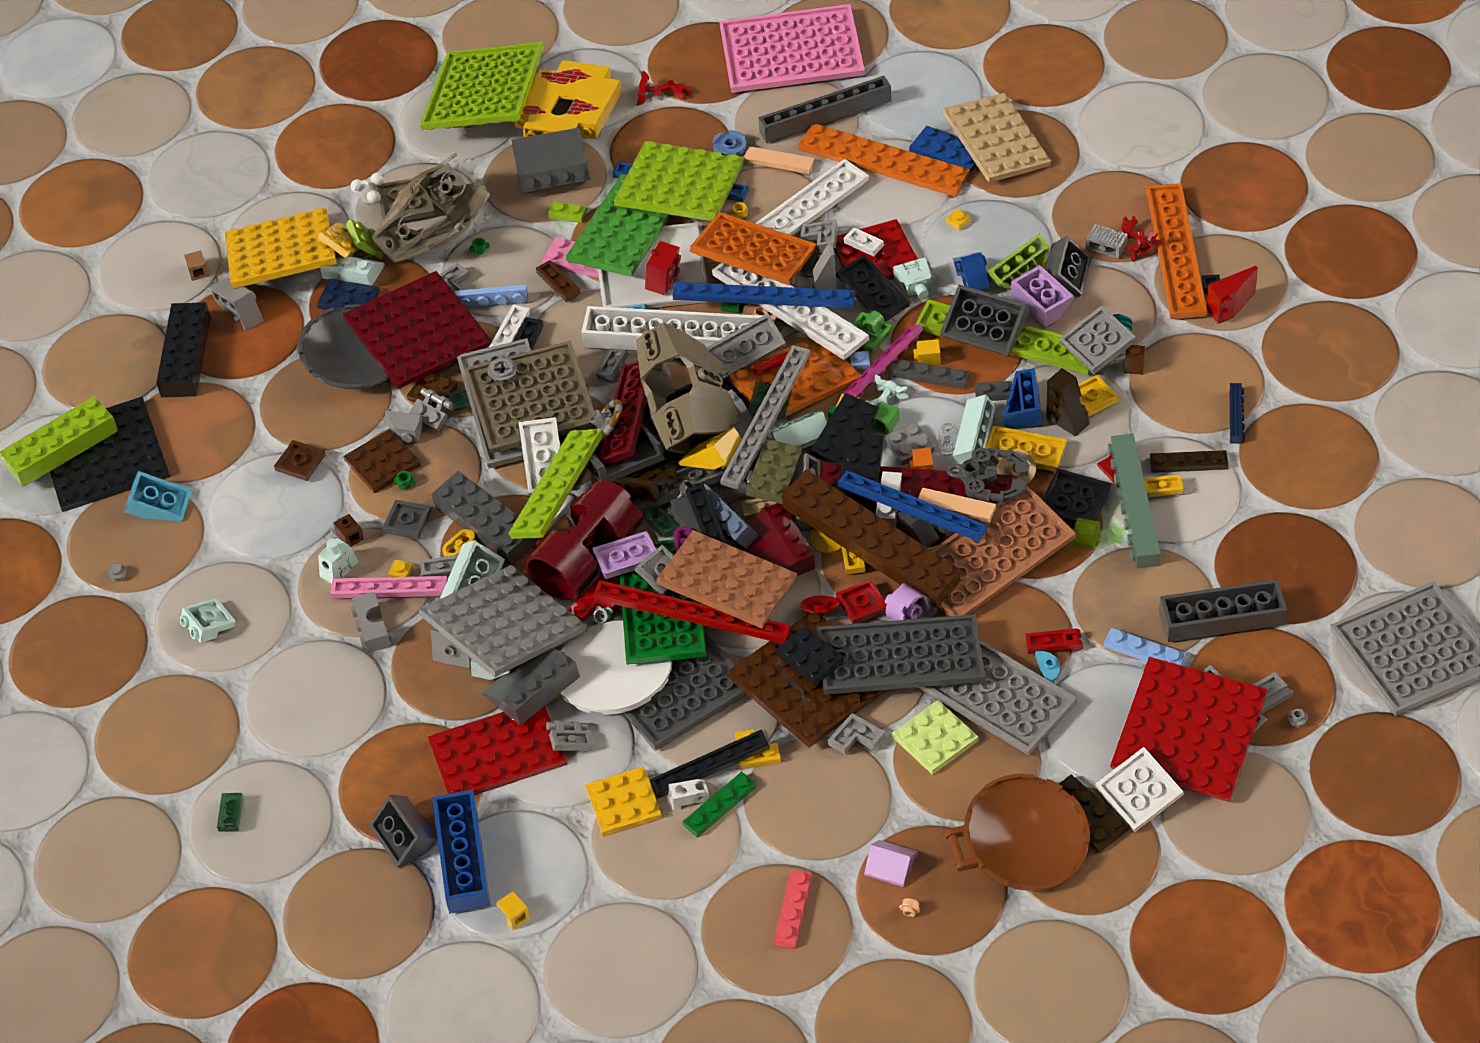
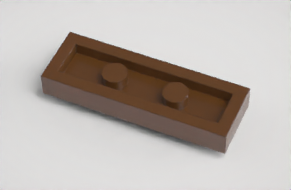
(558, 281)

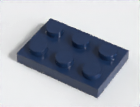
(341, 293)

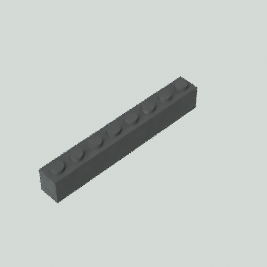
(825, 109)

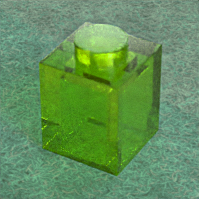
(1087, 533)

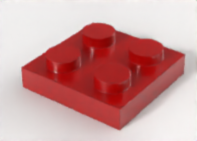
(861, 601)

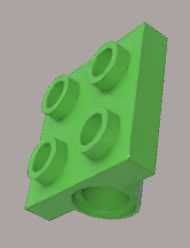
(875, 327)

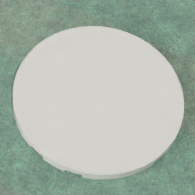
(605, 679)

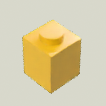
(928, 352)

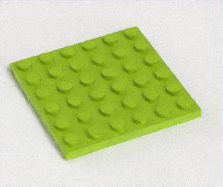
(679, 181)

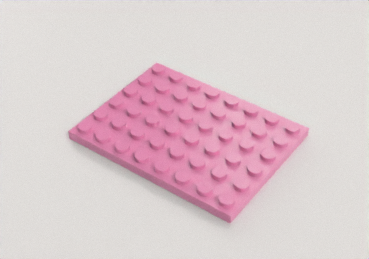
(791, 48)

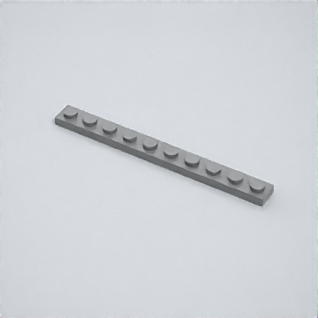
(765, 417)

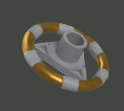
(606, 419)

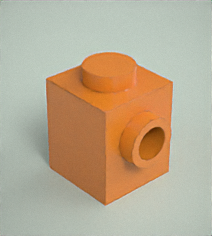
(921, 459)

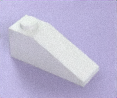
(887, 513)

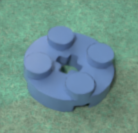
(722, 140)

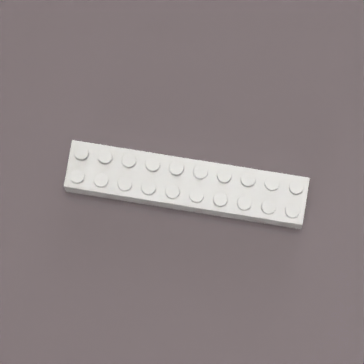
(623, 326)

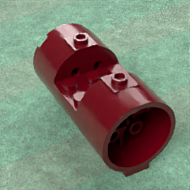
(563, 560)

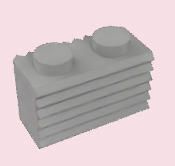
(1106, 241)

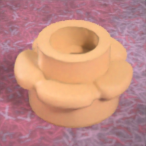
(910, 907)

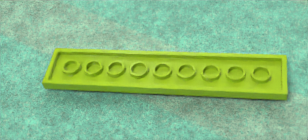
(1032, 343)

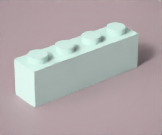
(974, 427)

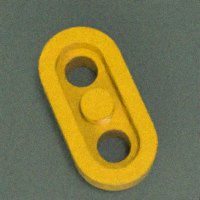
(454, 545)

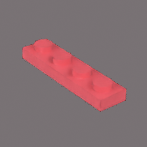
(792, 909)

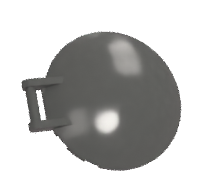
(336, 354)

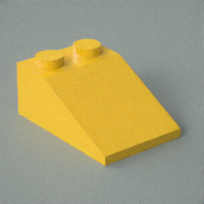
(713, 452)

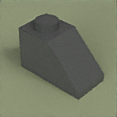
(917, 529)

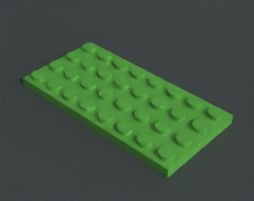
(617, 236)

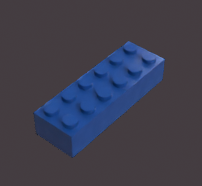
(461, 851)

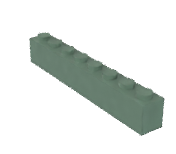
(1135, 501)

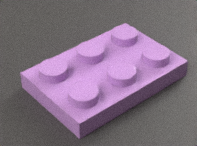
(623, 554)

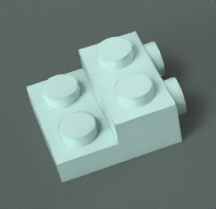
(206, 619)

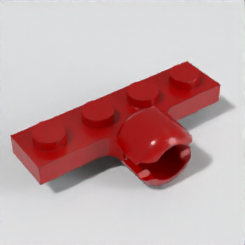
(586, 605)

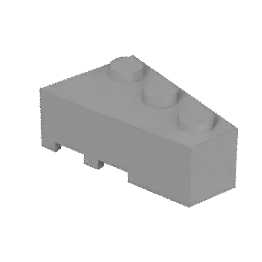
(237, 301)

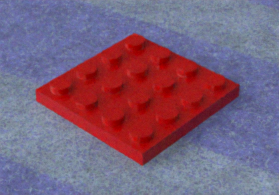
(893, 253)

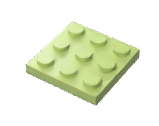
(935, 737)

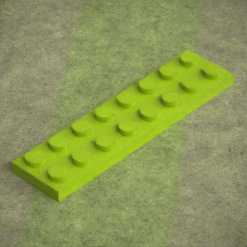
(556, 484)

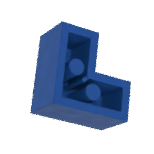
(972, 270)

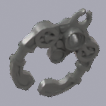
(977, 471)

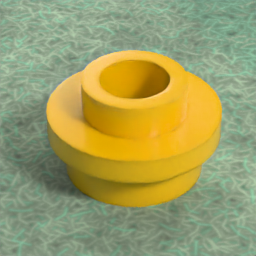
(739, 210)

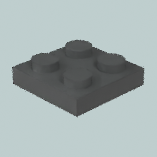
(406, 519)

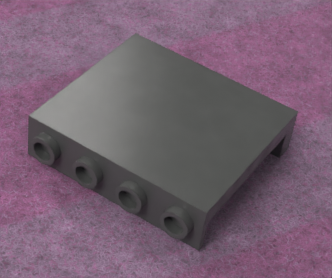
(647, 453)

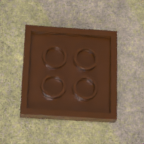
(381, 460)

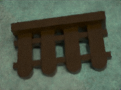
(646, 482)

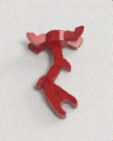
(678, 89)
(1142, 245)

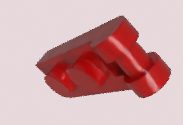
(1054, 640)

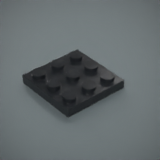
(1076, 496)

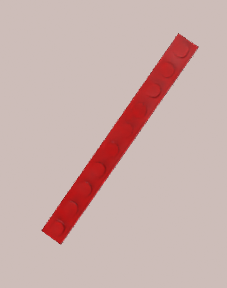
(687, 611)

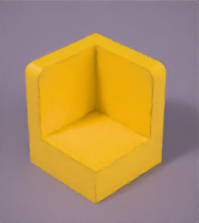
(514, 909)

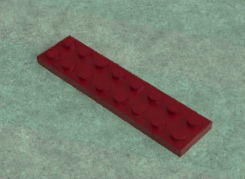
(624, 437)

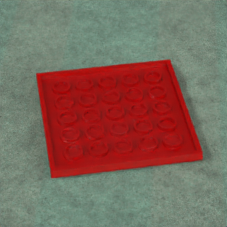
(1192, 726)

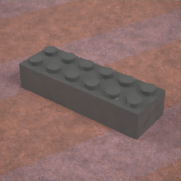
(483, 514)
(1223, 610)

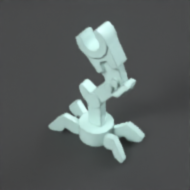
(890, 389)

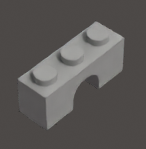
(374, 634)

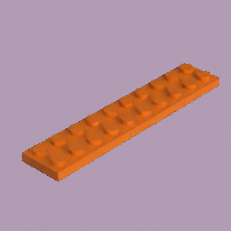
(884, 159)
(1177, 254)

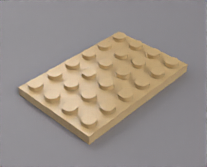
(996, 137)

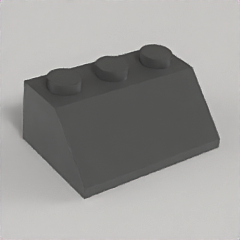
(1069, 265)
(402, 830)

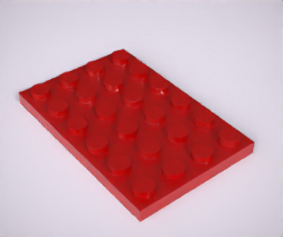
(494, 752)

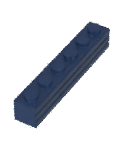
(1235, 412)

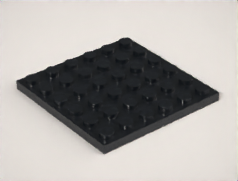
(113, 462)

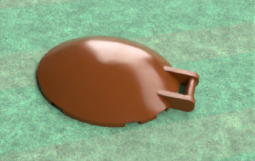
(1023, 833)

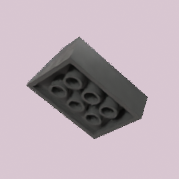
(550, 160)
(985, 320)
(532, 684)

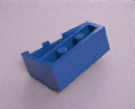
(1023, 404)

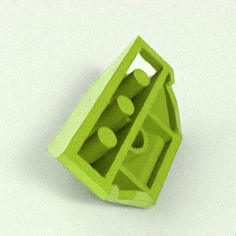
(1021, 261)

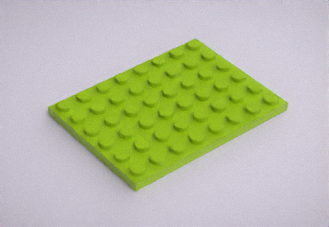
(482, 86)

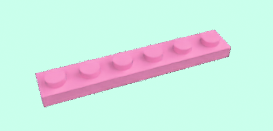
(389, 586)

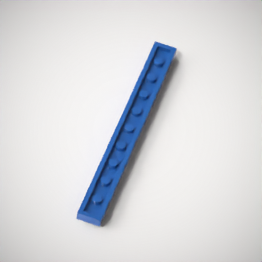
(763, 295)

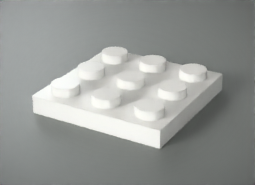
(1139, 789)

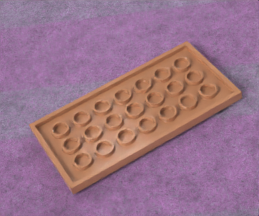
(1015, 542)

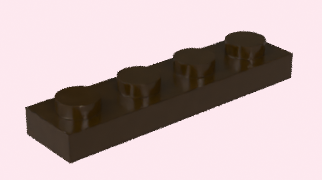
(1188, 461)

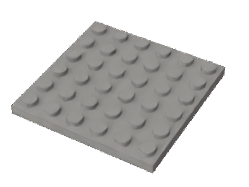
(502, 620)
(1412, 647)

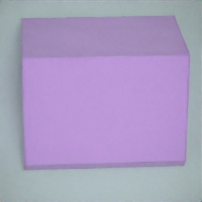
(890, 862)

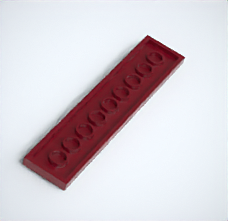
(915, 479)

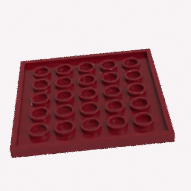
(416, 329)

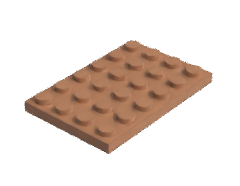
(727, 579)

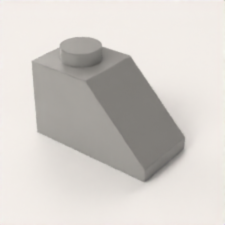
(405, 425)

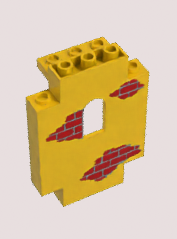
(584, 83)

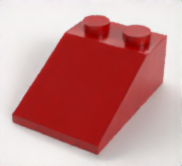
(1230, 294)

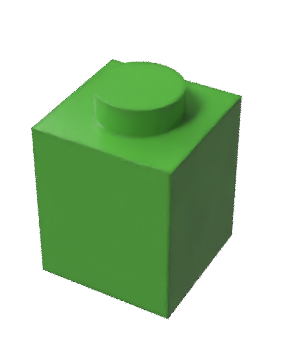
(886, 418)

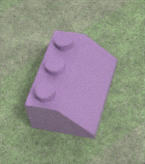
(1042, 295)

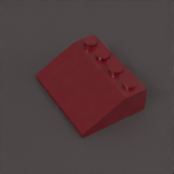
(779, 540)

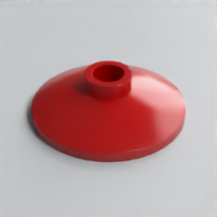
(820, 604)

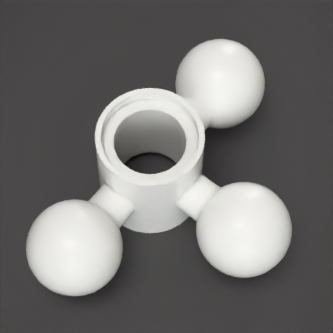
(365, 189)

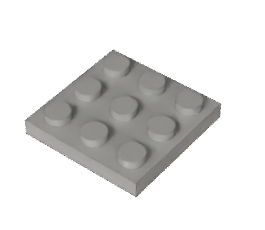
(1098, 339)

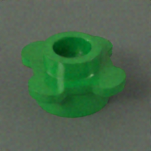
(479, 246)
(404, 480)

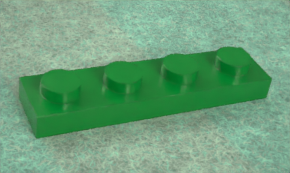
(719, 804)

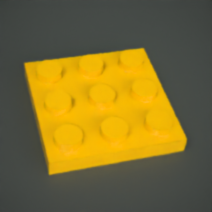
(623, 801)

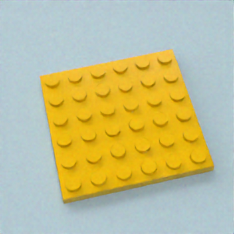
(278, 248)

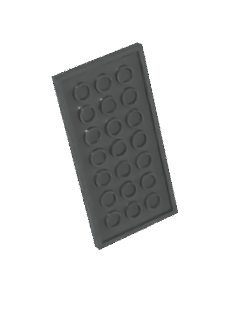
(904, 654)

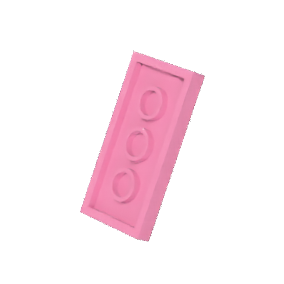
(557, 254)

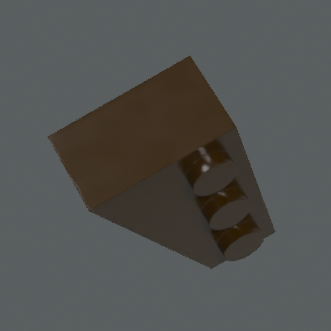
(1064, 403)

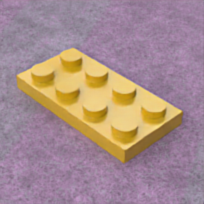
(1044, 449)

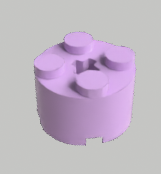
(906, 604)

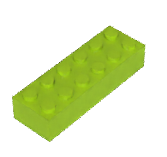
(58, 441)

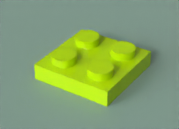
(363, 238)

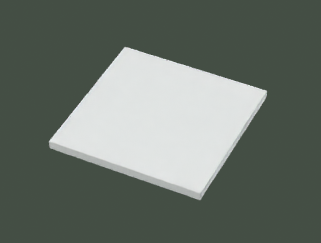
(623, 290)

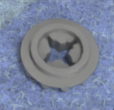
(495, 368)

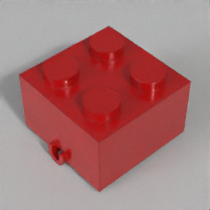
(662, 268)

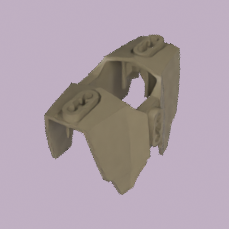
(455, 199)
(703, 409)

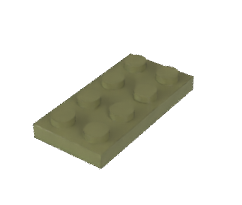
(773, 470)

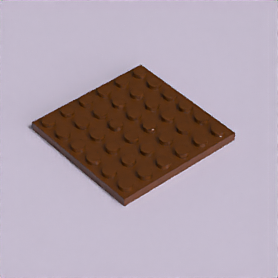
(790, 696)

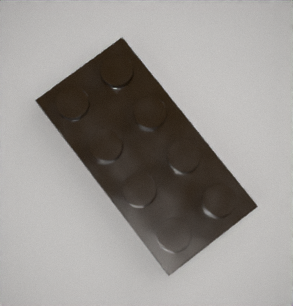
(1103, 822)

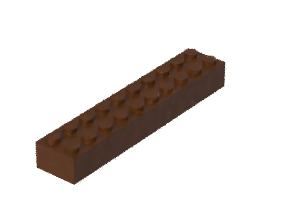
(870, 537)

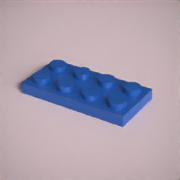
(942, 147)

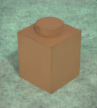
(196, 265)

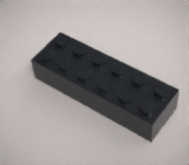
(183, 349)

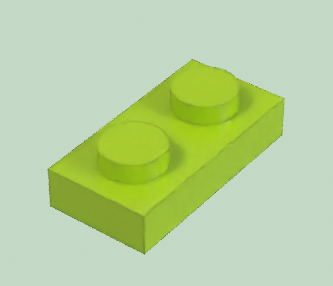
(567, 212)

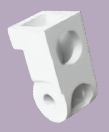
(688, 793)

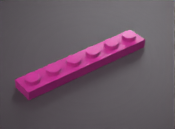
(886, 358)

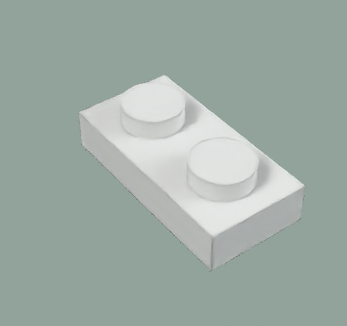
(863, 241)

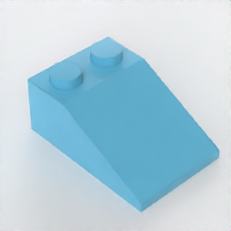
(157, 499)

